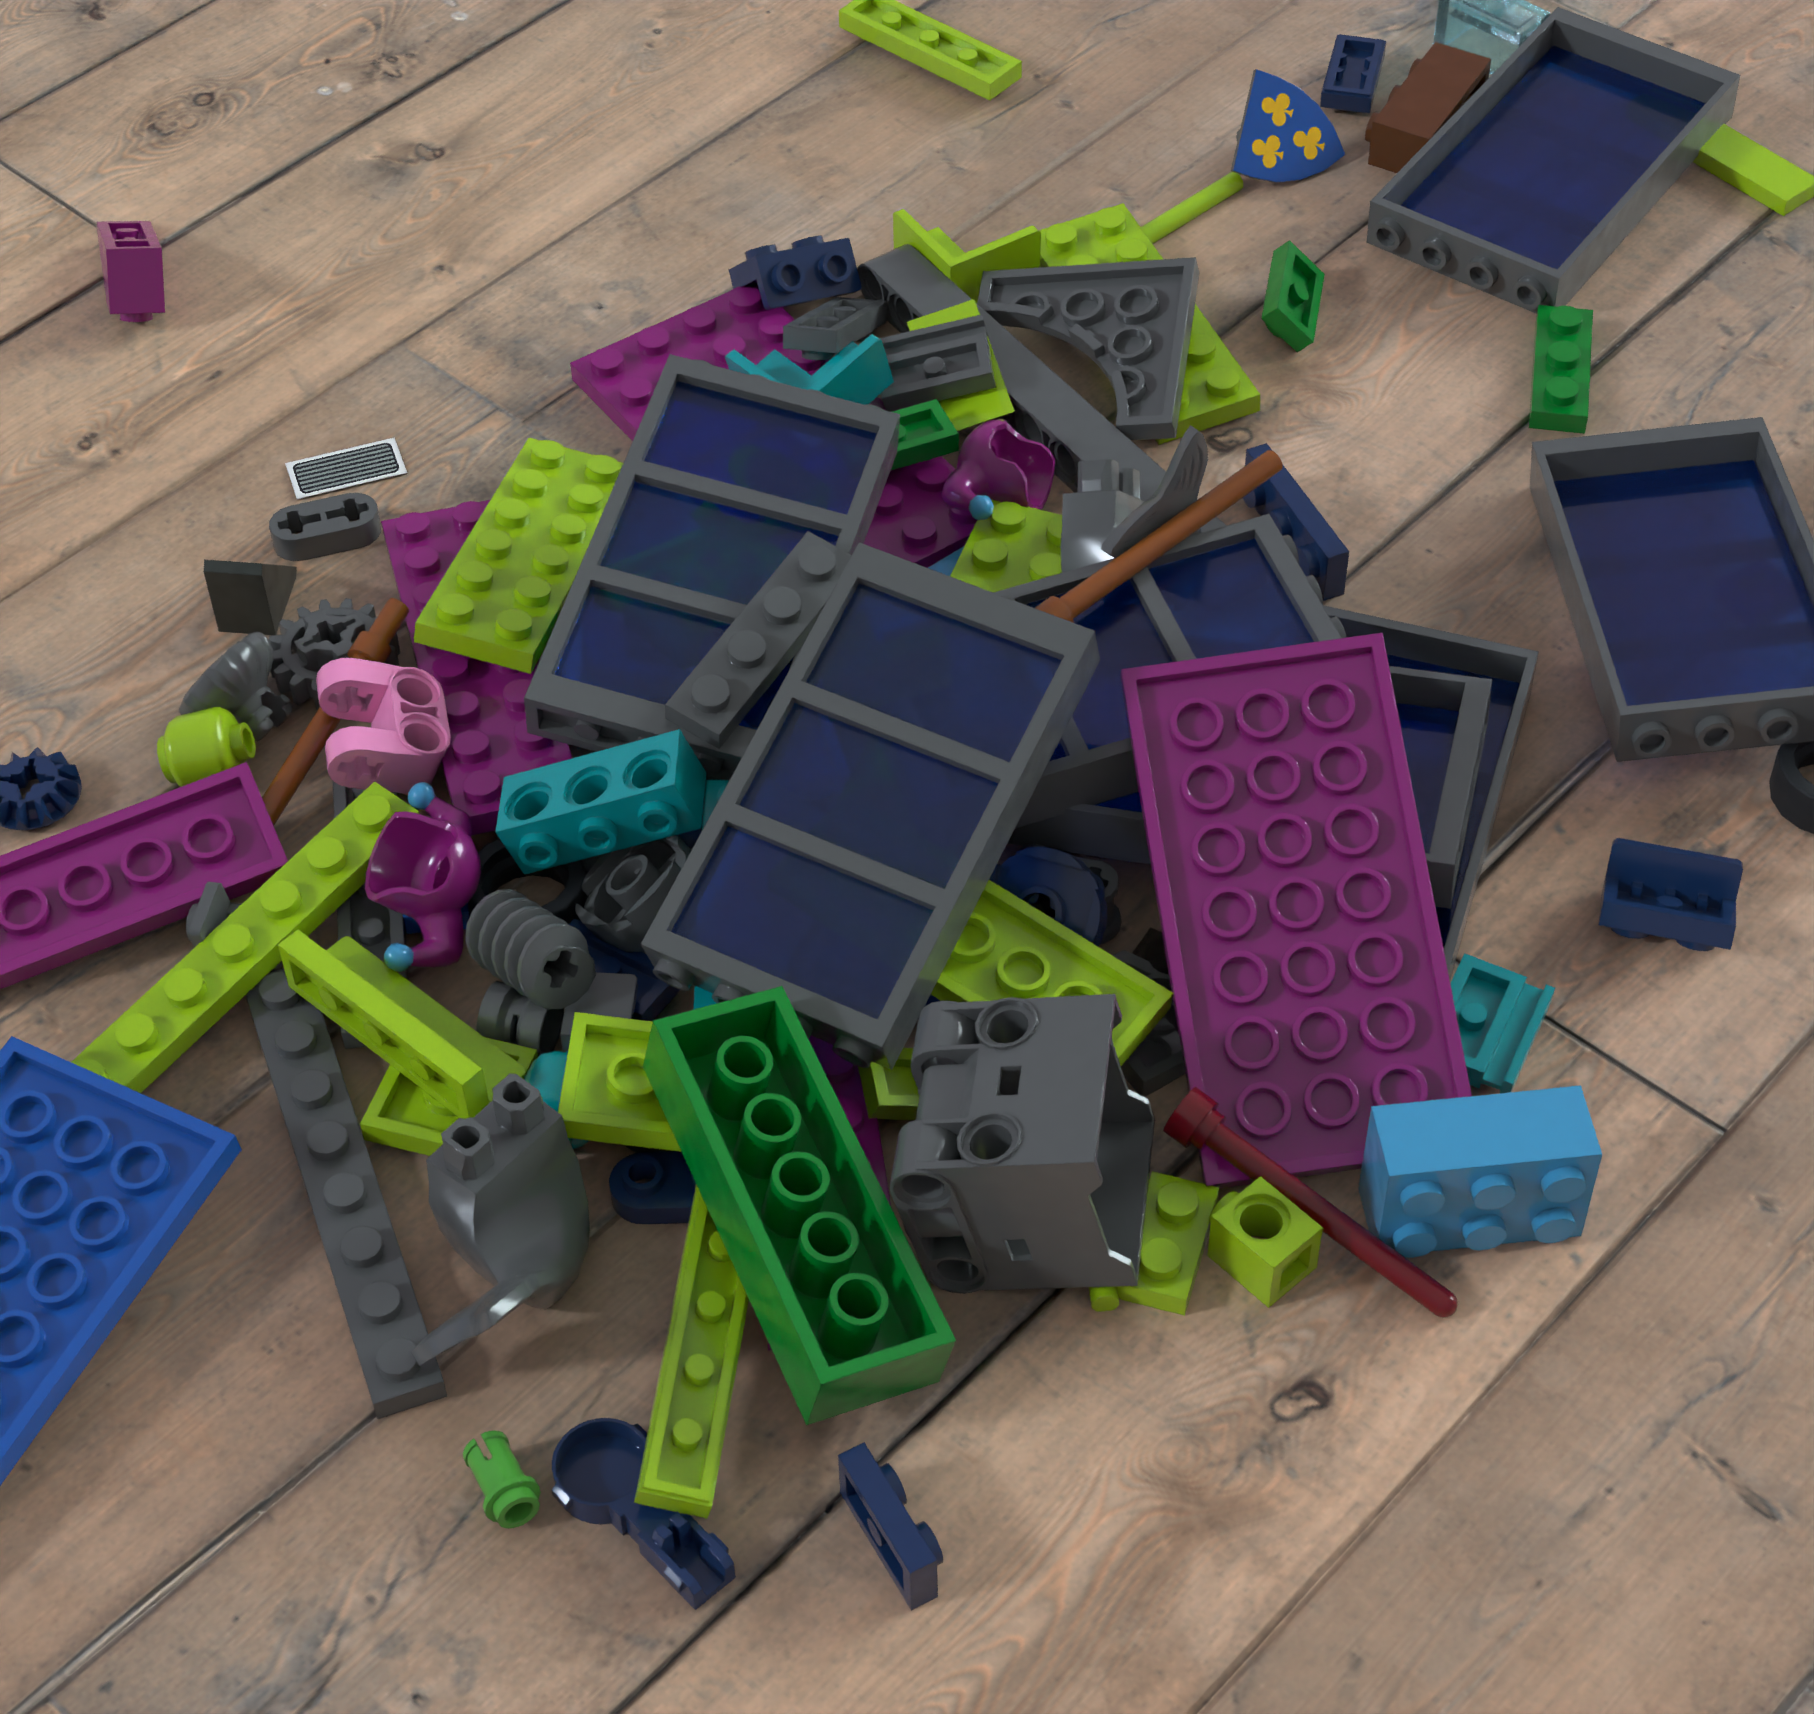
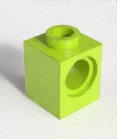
(1267, 1265)

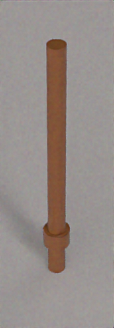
(1163, 538)
(368, 645)

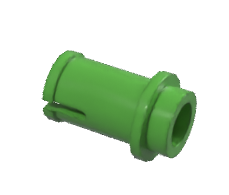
(508, 1493)

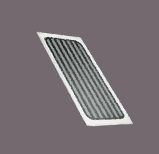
(345, 468)

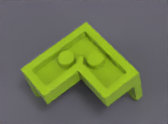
(966, 269)

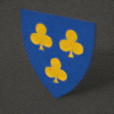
(1283, 133)

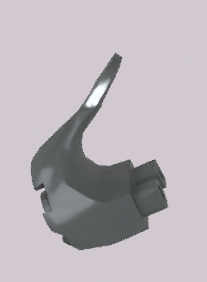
(1108, 511)
(509, 1207)

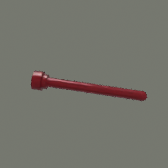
(1200, 1124)

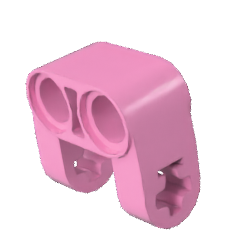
(406, 721)

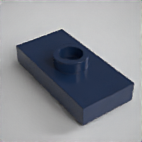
(1353, 73)

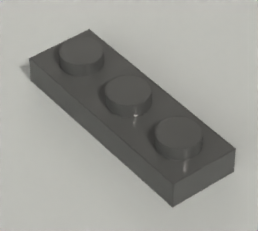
(834, 326)

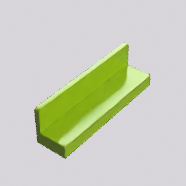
(398, 1022)

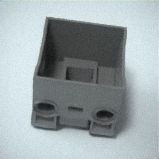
(1023, 1147)

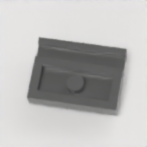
(938, 363)

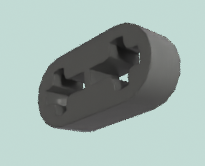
(325, 526)

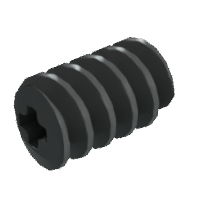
(530, 949)

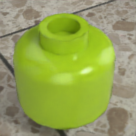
(203, 745)

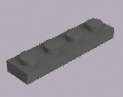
(758, 643)

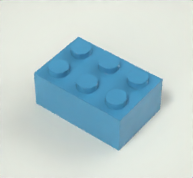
(1479, 1170)

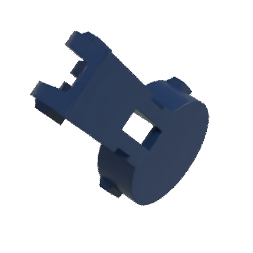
(597, 1483)

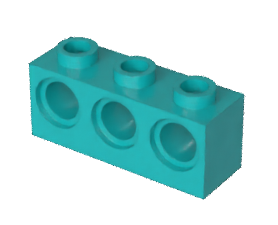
(601, 802)

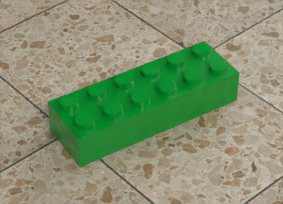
(797, 1205)

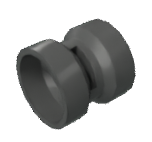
(517, 1020)

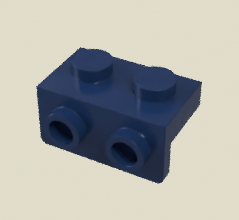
(800, 274)
(1670, 894)

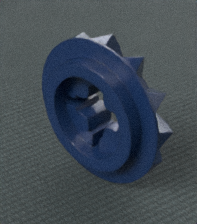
(48, 800)

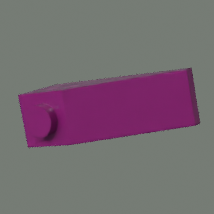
(131, 269)

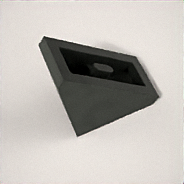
(248, 595)

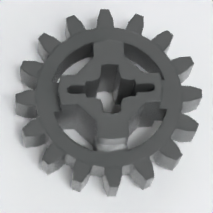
(316, 641)

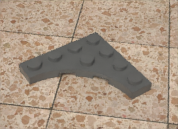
(1122, 316)

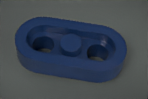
(659, 1201)

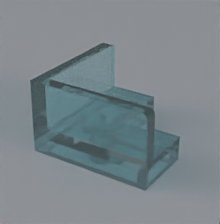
(1487, 26)

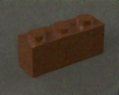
(1423, 104)

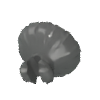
(240, 685)

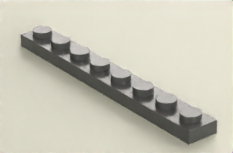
(344, 1198)

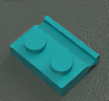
(1496, 1020)

